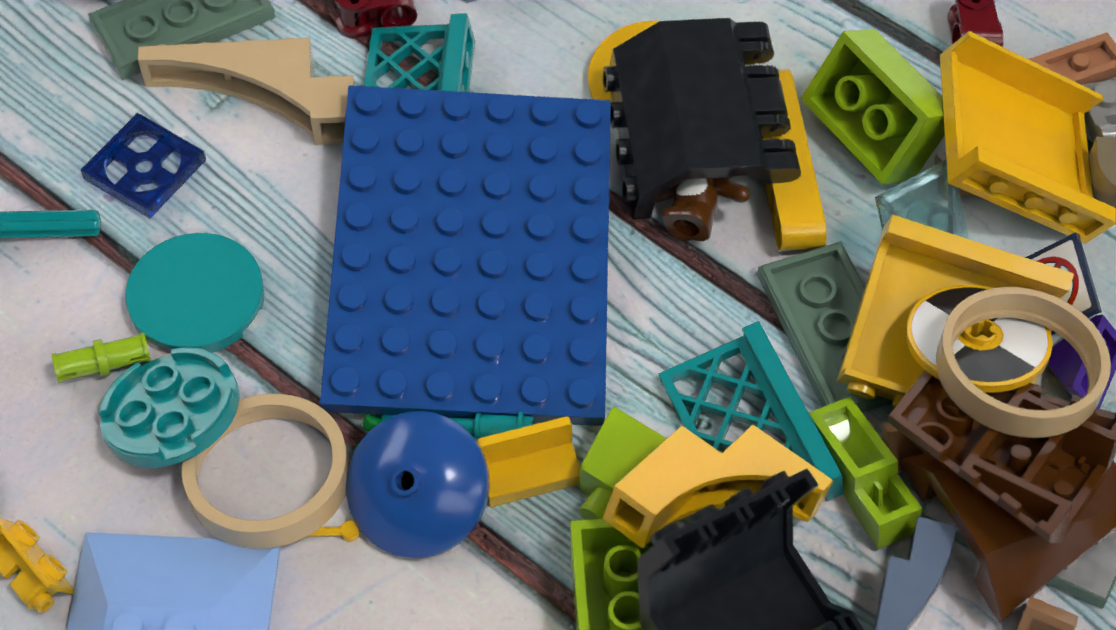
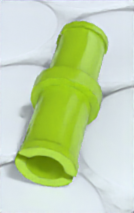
(101, 357)

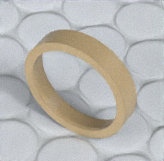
(1048, 312)
(296, 524)

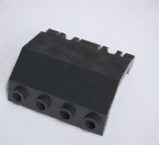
(696, 109)
(737, 568)

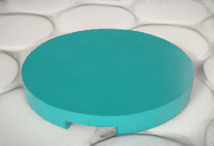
(195, 292)
(169, 408)

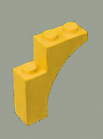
(691, 474)

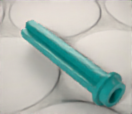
(49, 223)

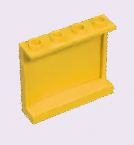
(1020, 137)
(906, 268)

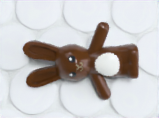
(696, 205)

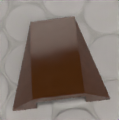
(1034, 479)
(1011, 555)

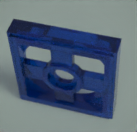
(116, 150)

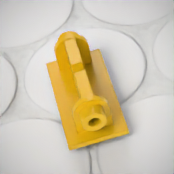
(41, 572)

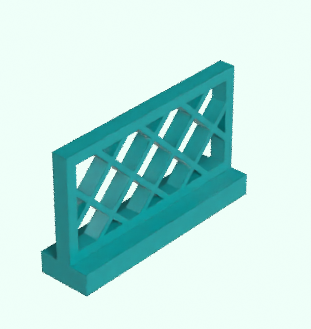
(455, 55)
(771, 384)

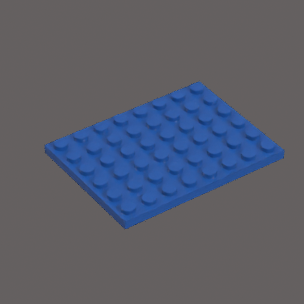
(470, 256)

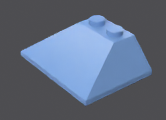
(172, 584)

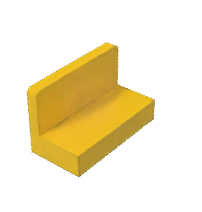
(530, 461)

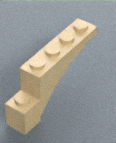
(262, 72)

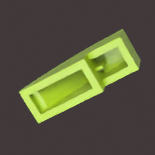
(868, 473)

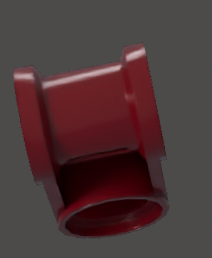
(373, 15)
(977, 17)

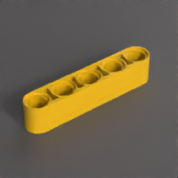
(796, 205)

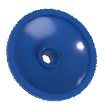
(446, 491)

